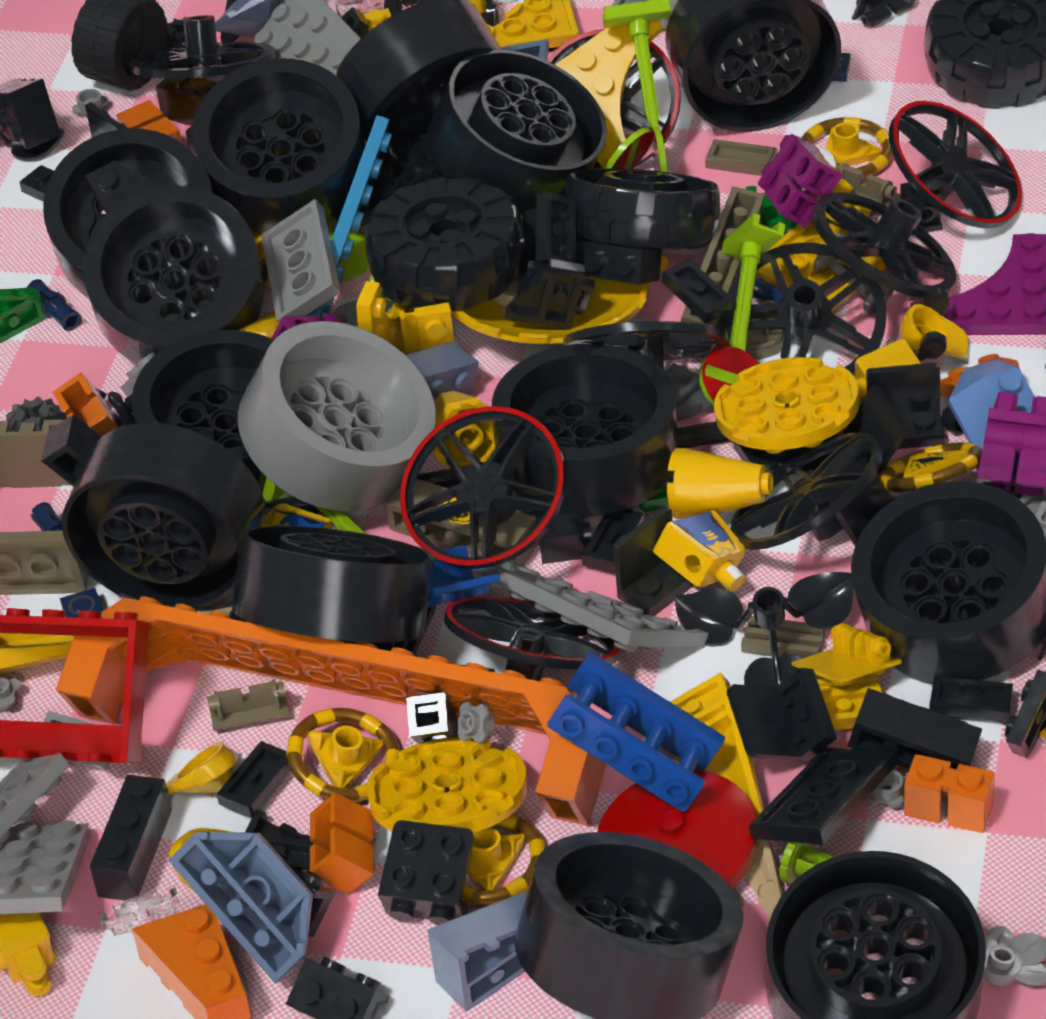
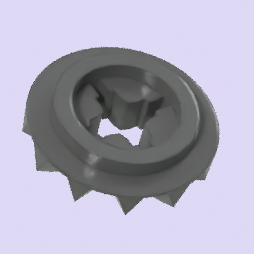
(31, 408)

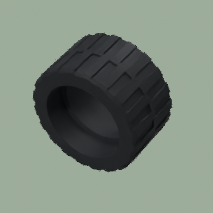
(112, 35)

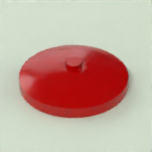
(709, 830)

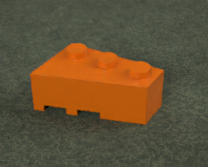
(194, 963)

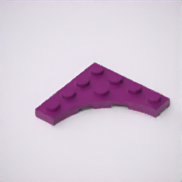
(1011, 298)

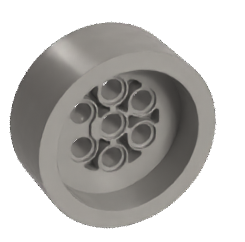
(335, 415)

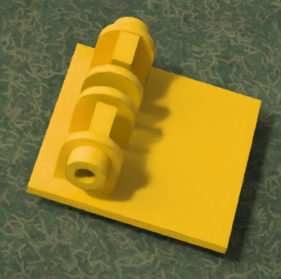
(852, 656)

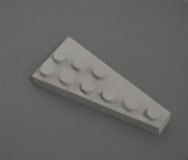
(308, 33)
(599, 613)

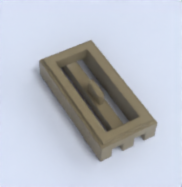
(786, 634)

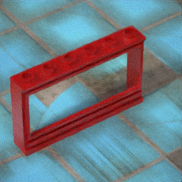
(76, 740)

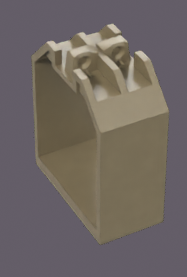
(33, 559)

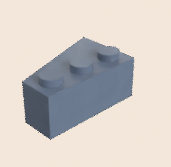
(446, 368)
(477, 951)

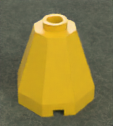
(477, 436)

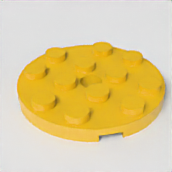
(818, 397)
(481, 781)

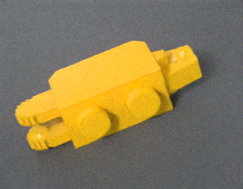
(26, 951)

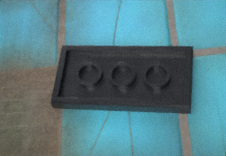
(823, 795)

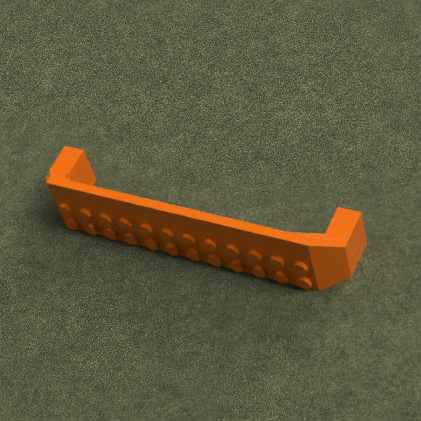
(97, 665)

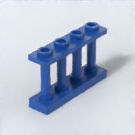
(646, 713)

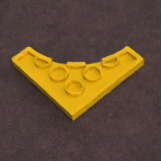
(537, 21)
(602, 70)
(373, 318)

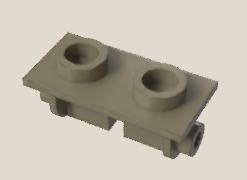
(872, 188)
(235, 709)

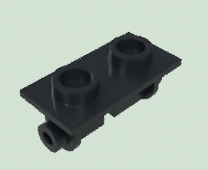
(876, 11)

